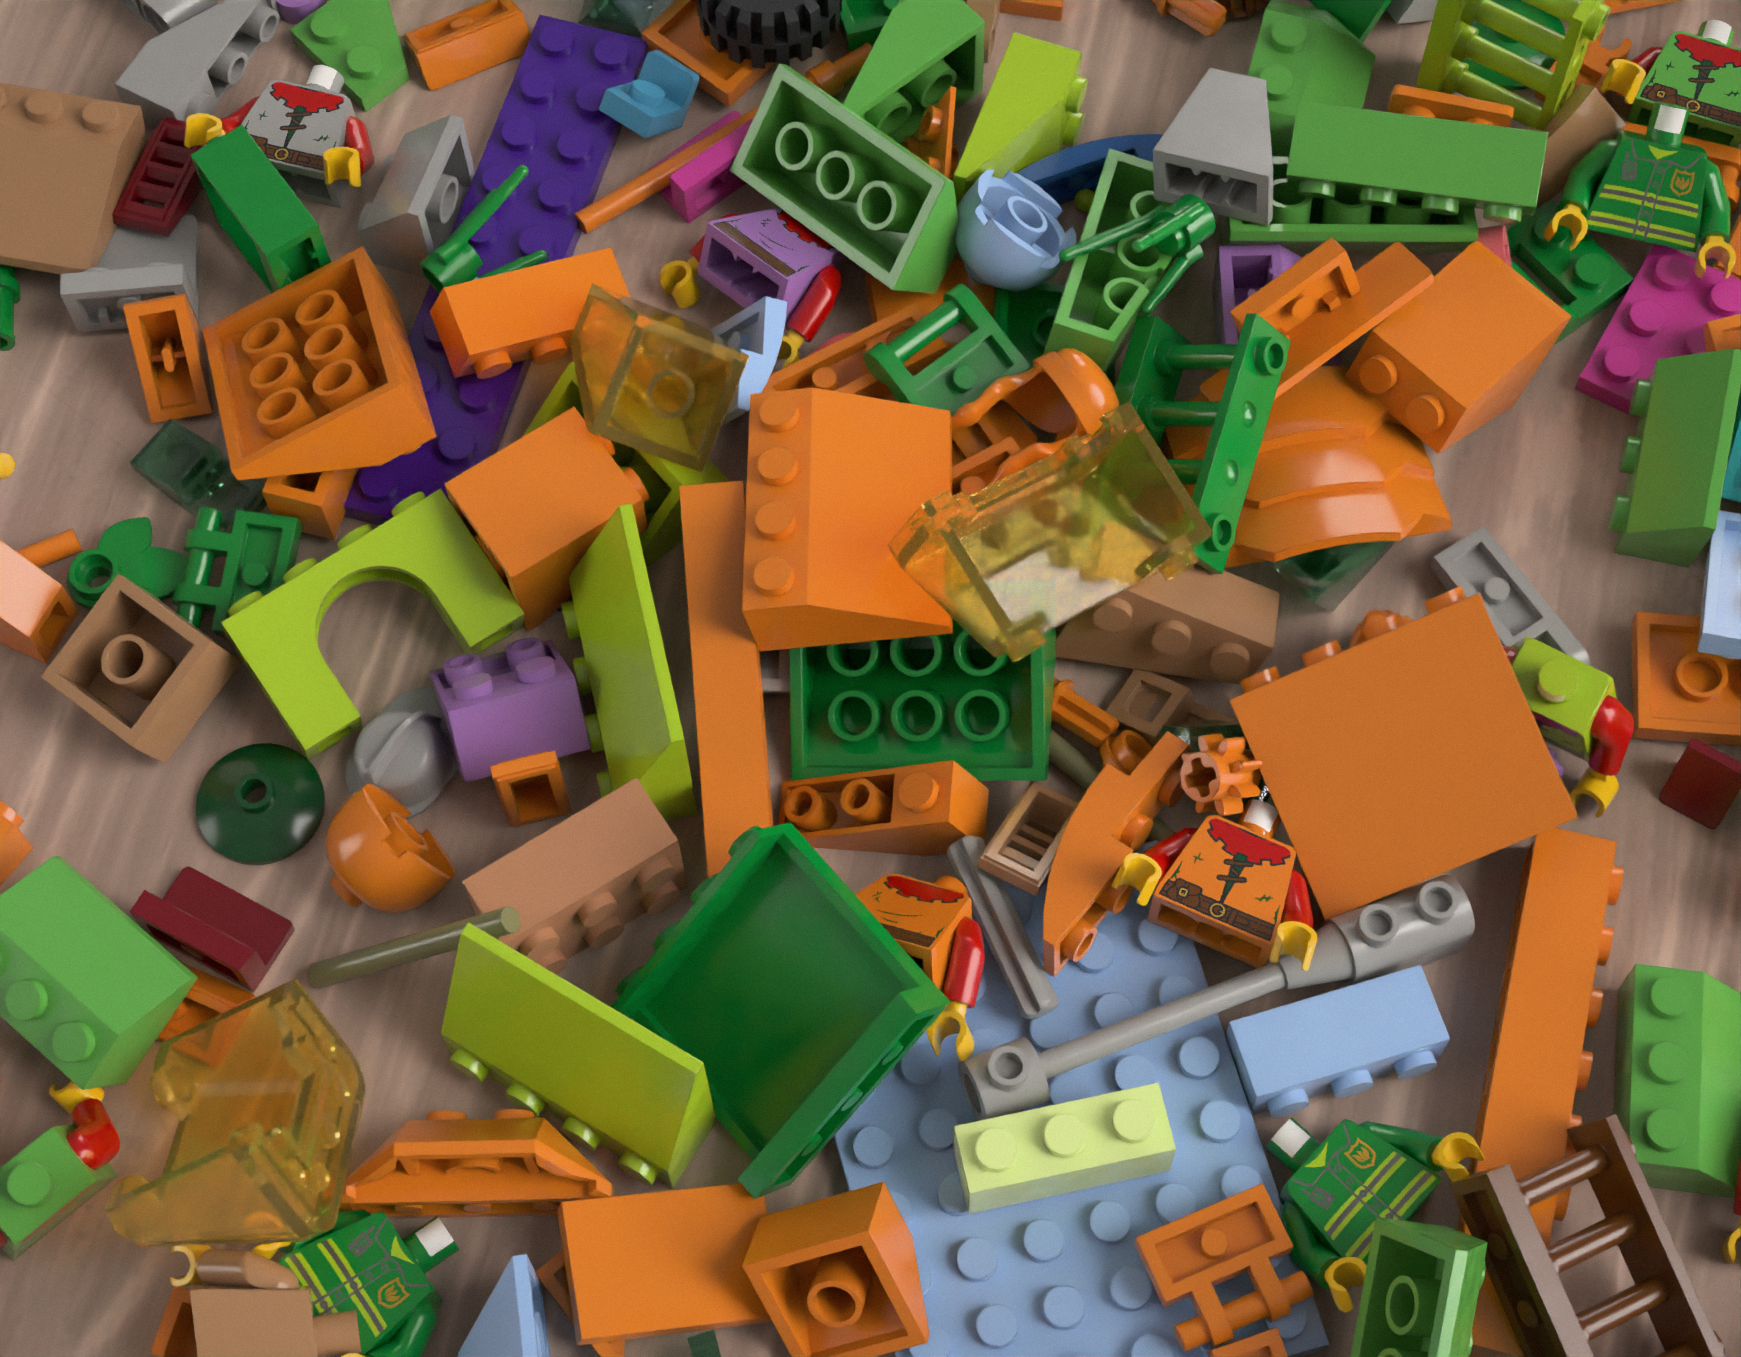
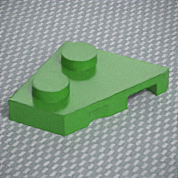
(357, 42)

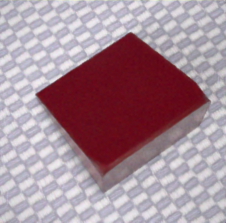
(1702, 784)

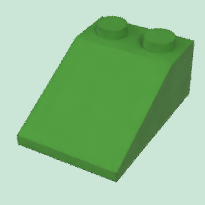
(916, 61)

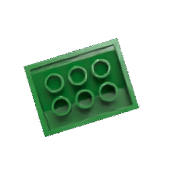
(921, 705)

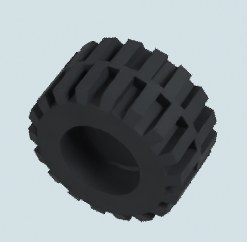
(769, 28)

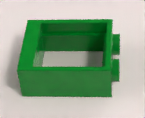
(259, 210)

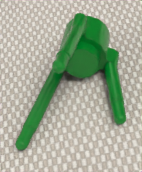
(1173, 231)
(457, 260)

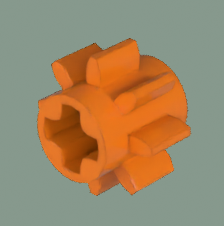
(1220, 774)

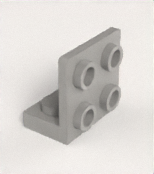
(131, 270)

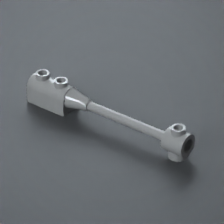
(1351, 948)

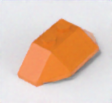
(473, 1169)

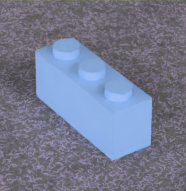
(1337, 1042)

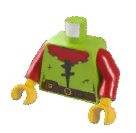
(1576, 714)

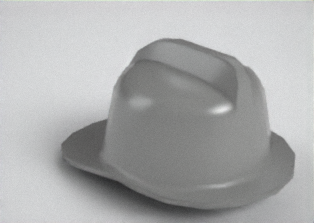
(404, 751)

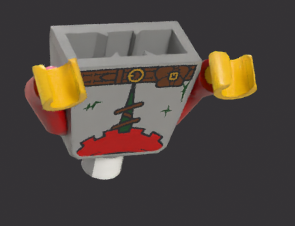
(303, 132)

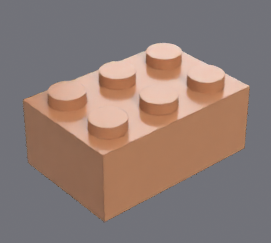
(584, 878)

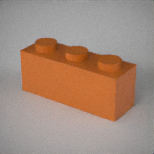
(519, 312)

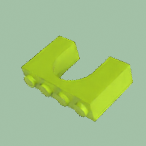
(418, 547)

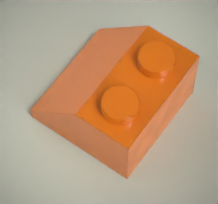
(840, 1276)

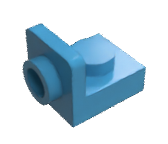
(656, 99)

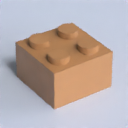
(141, 669)

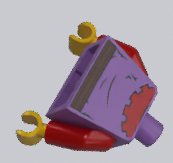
(760, 258)

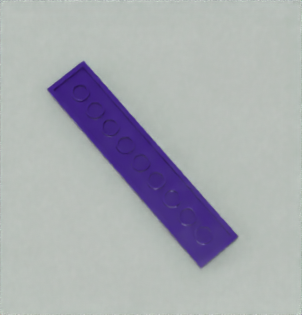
(566, 143)

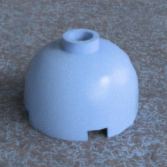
(1010, 232)

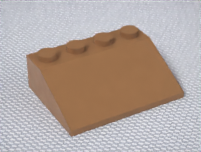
(62, 175)

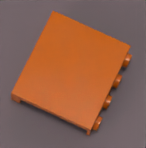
(1402, 753)

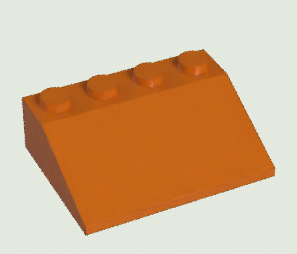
(318, 376)
(822, 503)

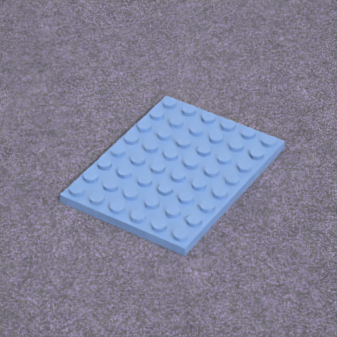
(1065, 1267)

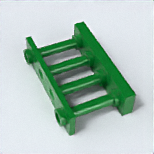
(1239, 420)

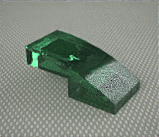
(196, 475)

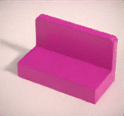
(708, 176)

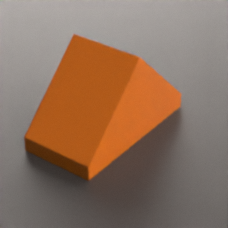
(169, 357)

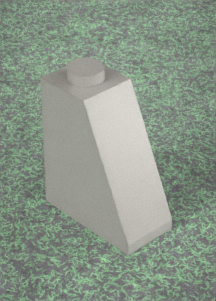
(1220, 149)

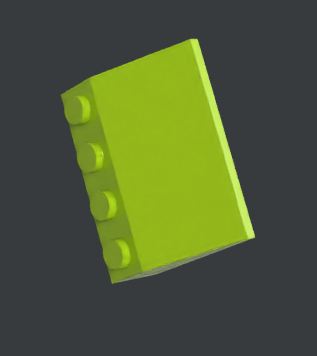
(627, 670)
(575, 1060)

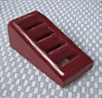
(155, 169)

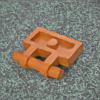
(1213, 1247)

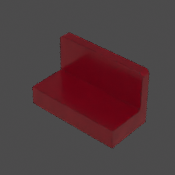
(215, 927)

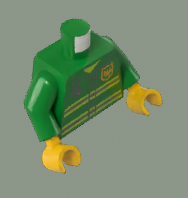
(1650, 192)
(1351, 1181)
(376, 1273)

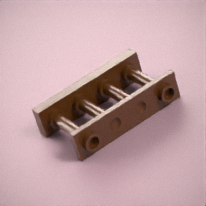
(1528, 1272)

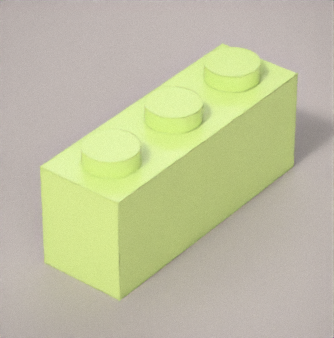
(1063, 1148)

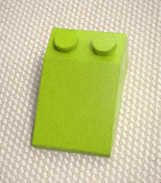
(1026, 112)

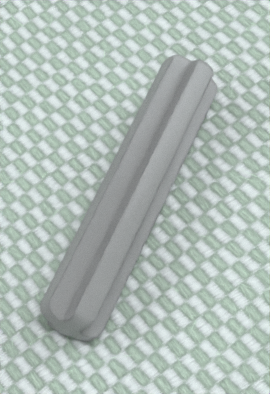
(1003, 930)

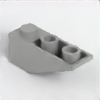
(197, 60)

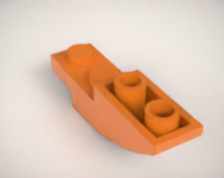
(1104, 829)

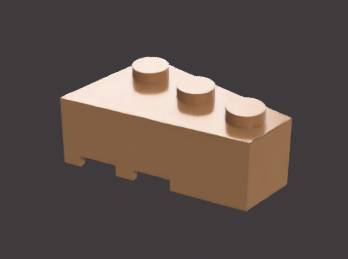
(1180, 627)

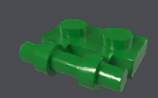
(256, 560)

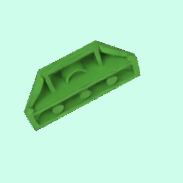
(1307, 59)

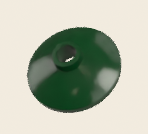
(273, 826)

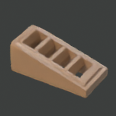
(1029, 838)

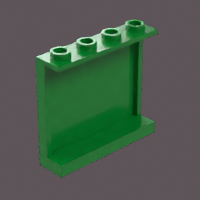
(783, 999)

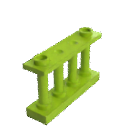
(1455, 38)

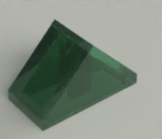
(1331, 572)

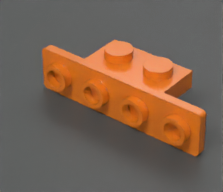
(1328, 305)

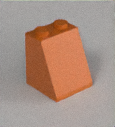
(1459, 348)
(543, 507)

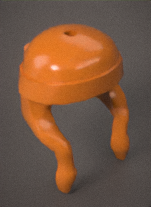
(1059, 395)

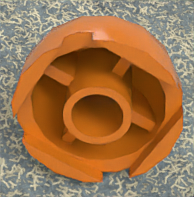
(383, 856)

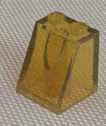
(652, 377)

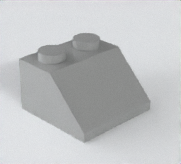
(418, 195)

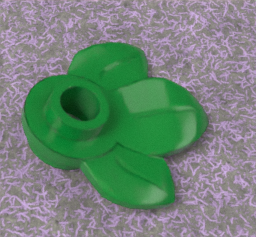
(127, 551)

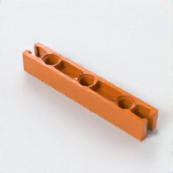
(724, 669)

